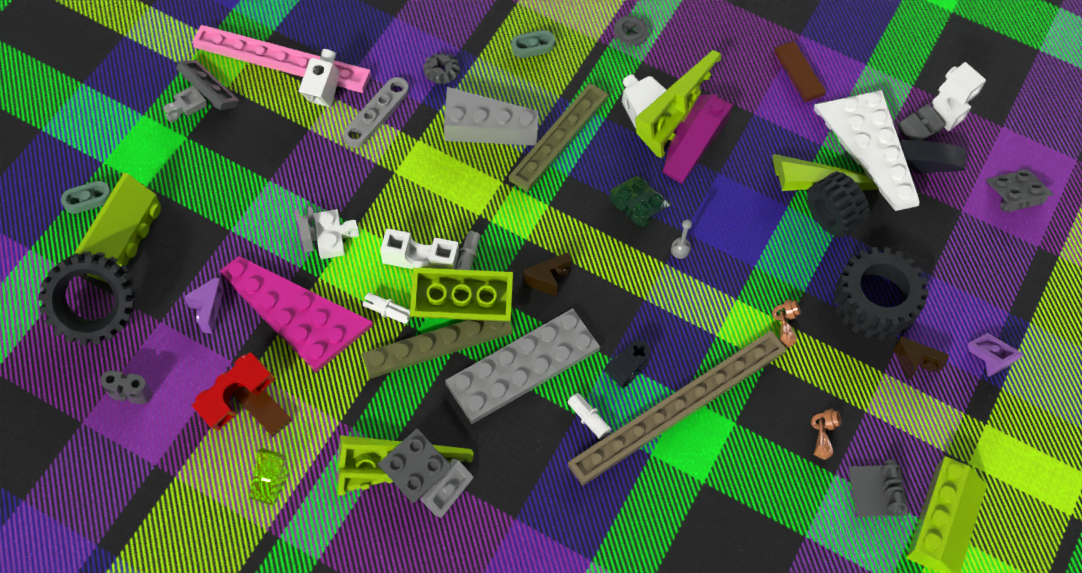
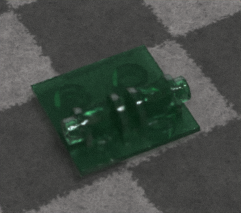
(638, 200)

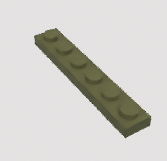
(558, 137)
(433, 345)

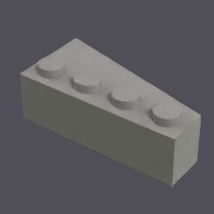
(487, 120)

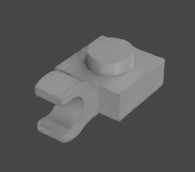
(187, 101)
(307, 233)

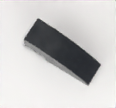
(933, 156)

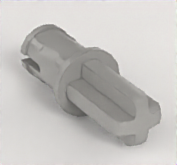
(468, 252)

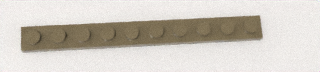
(676, 408)

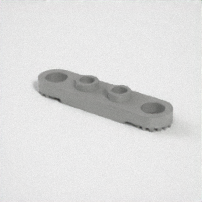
(376, 112)

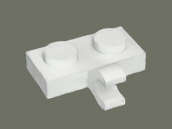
(330, 233)

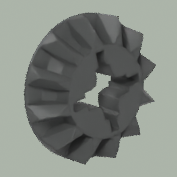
(630, 23)
(435, 73)

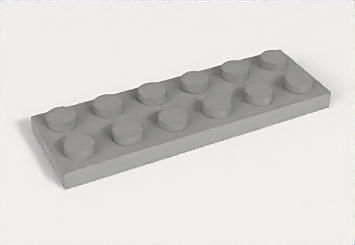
(522, 365)

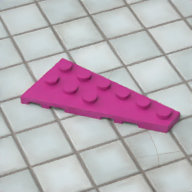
(305, 320)

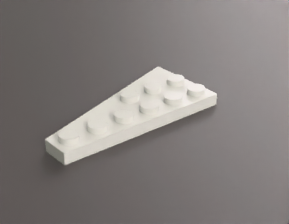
(871, 140)

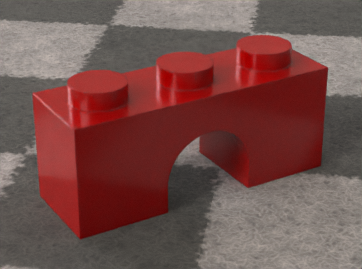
(214, 403)

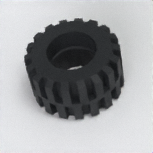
(838, 204)

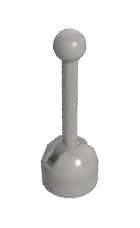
(681, 246)

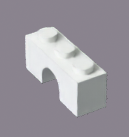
(958, 89)
(402, 251)

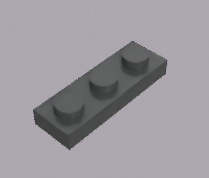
(207, 84)

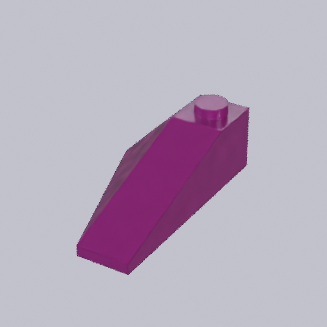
(696, 135)

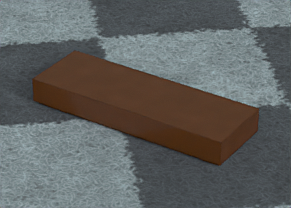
(799, 72)
(263, 410)

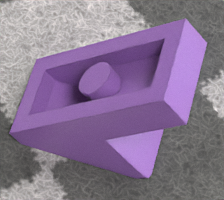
(207, 301)
(995, 353)

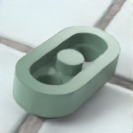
(532, 43)
(86, 197)

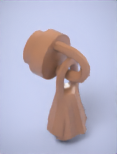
(792, 309)
(832, 420)

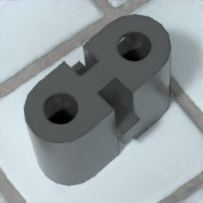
(921, 124)
(121, 387)

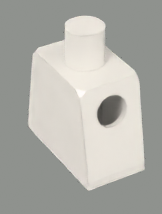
(320, 79)
(640, 94)

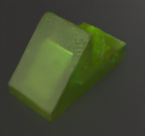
(268, 476)

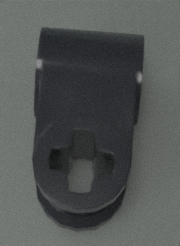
(626, 366)

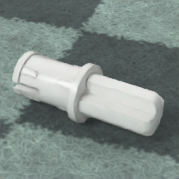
(387, 308)
(589, 416)

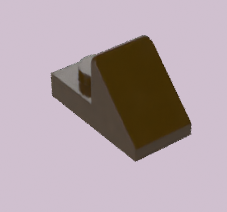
(542, 275)
(913, 354)

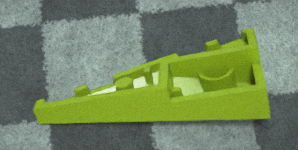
(662, 116)
(802, 174)
(360, 458)

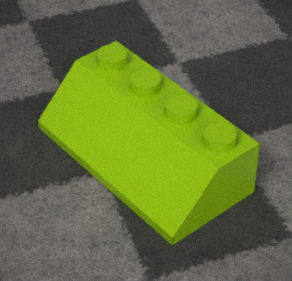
(121, 222)
(461, 294)
(947, 517)

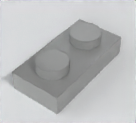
(447, 489)

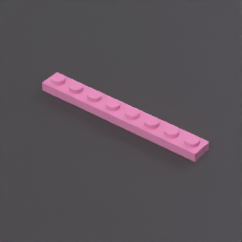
(274, 56)

